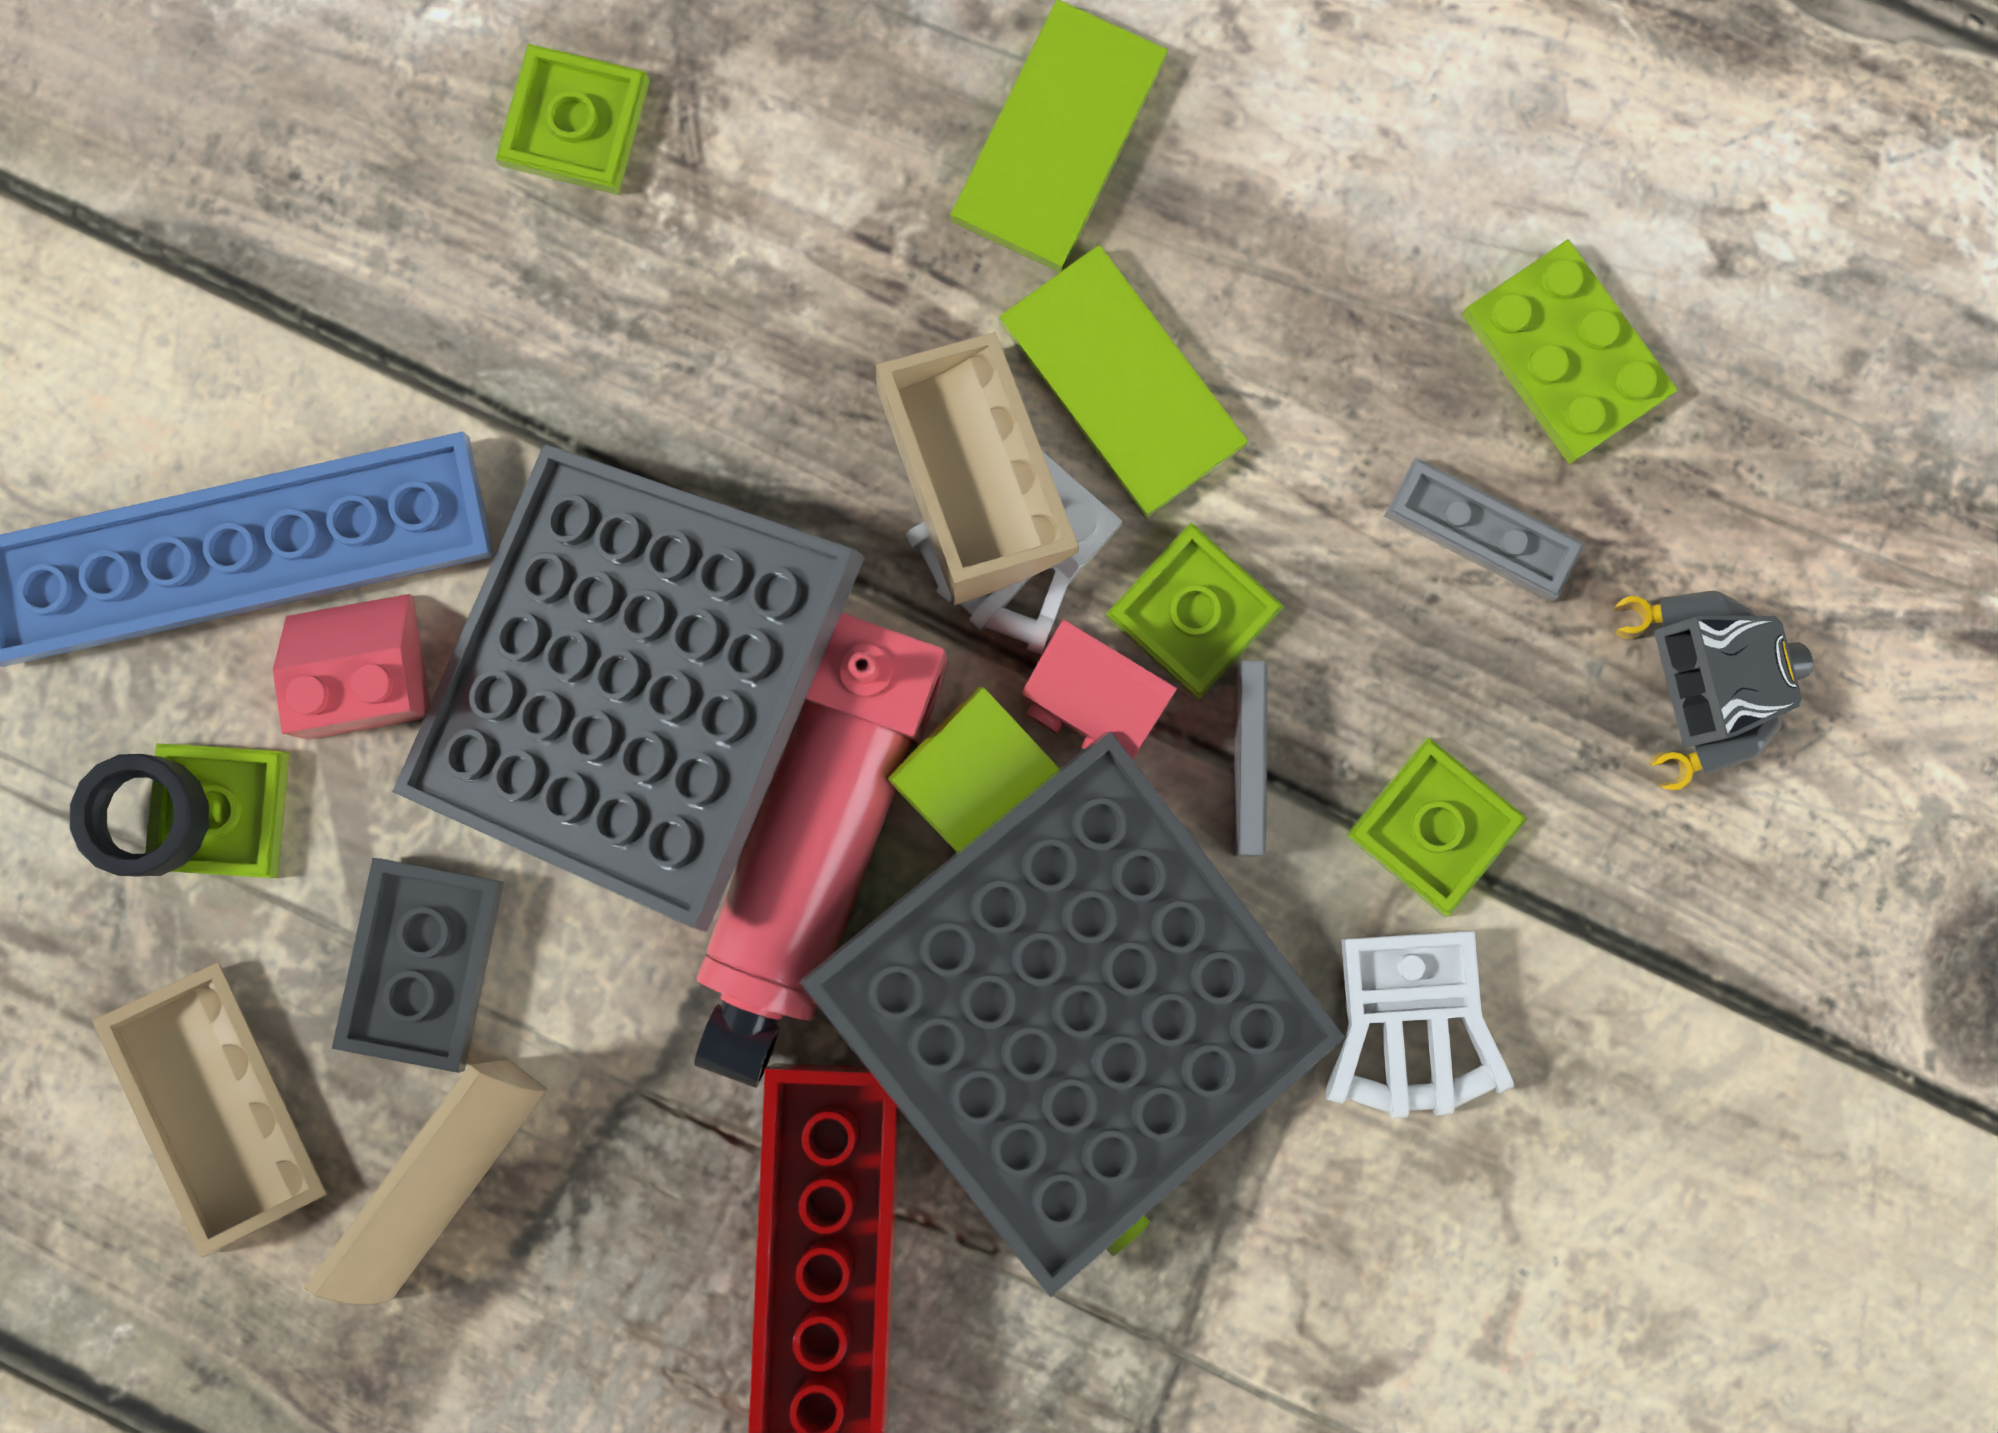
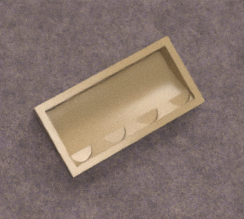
(975, 466)
(209, 1109)
(428, 1185)

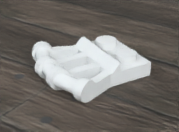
(1092, 527)
(1408, 981)

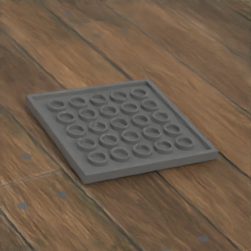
(629, 682)
(1074, 1012)

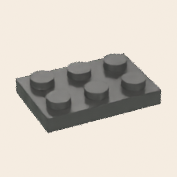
(418, 965)

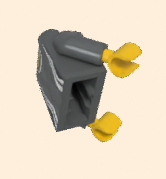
(1724, 675)

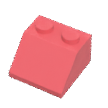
(350, 669)
(1094, 691)

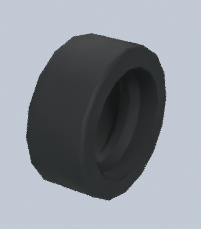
(93, 798)

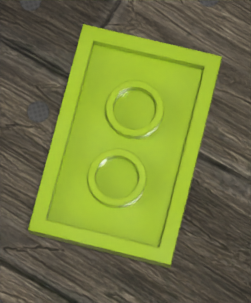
(1569, 351)

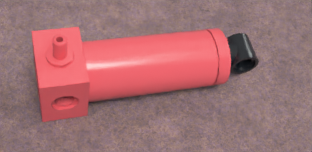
(813, 839)

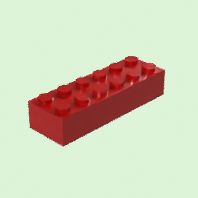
(824, 1252)

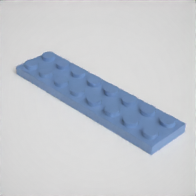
(240, 547)

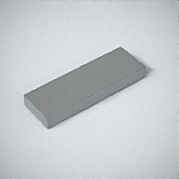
(1484, 530)
(1250, 758)

